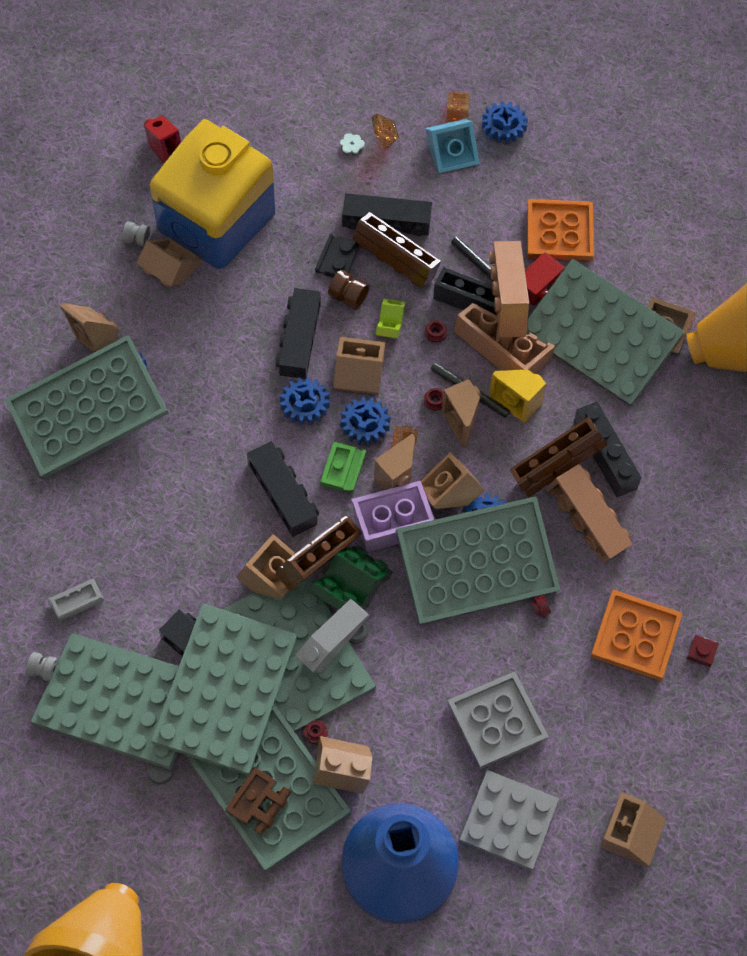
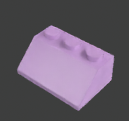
(387, 510)

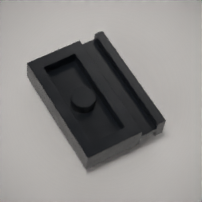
(337, 256)

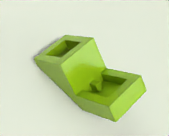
(390, 318)

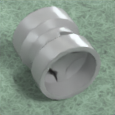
(135, 234)
(41, 666)

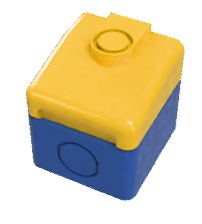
(213, 193)

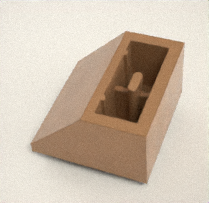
(359, 366)
(633, 830)

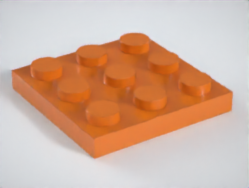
(560, 229)
(636, 635)

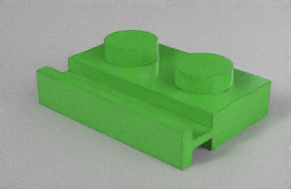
(343, 468)

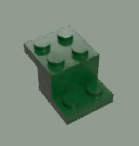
(352, 577)

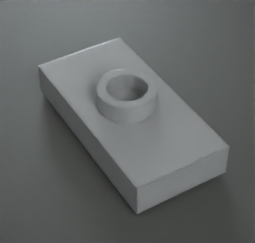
(76, 600)

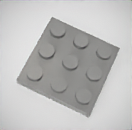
(497, 720)
(509, 820)

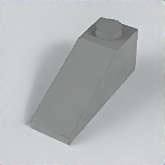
(332, 637)

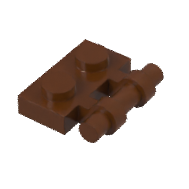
(252, 795)

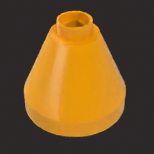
(723, 335)
(98, 926)

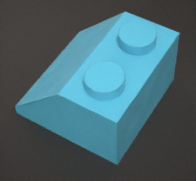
(453, 145)

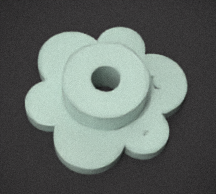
(352, 143)

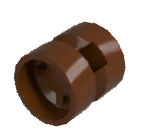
(347, 289)

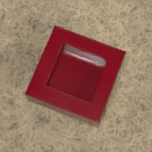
(702, 650)

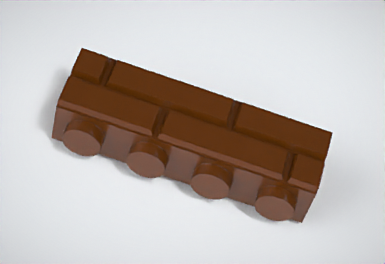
(396, 250)
(558, 457)
(318, 553)

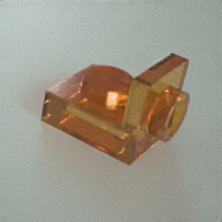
(457, 106)
(385, 130)
(403, 432)

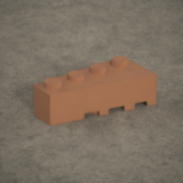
(509, 288)
(480, 331)
(590, 513)

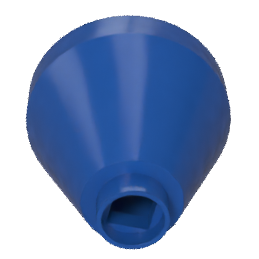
(406, 883)

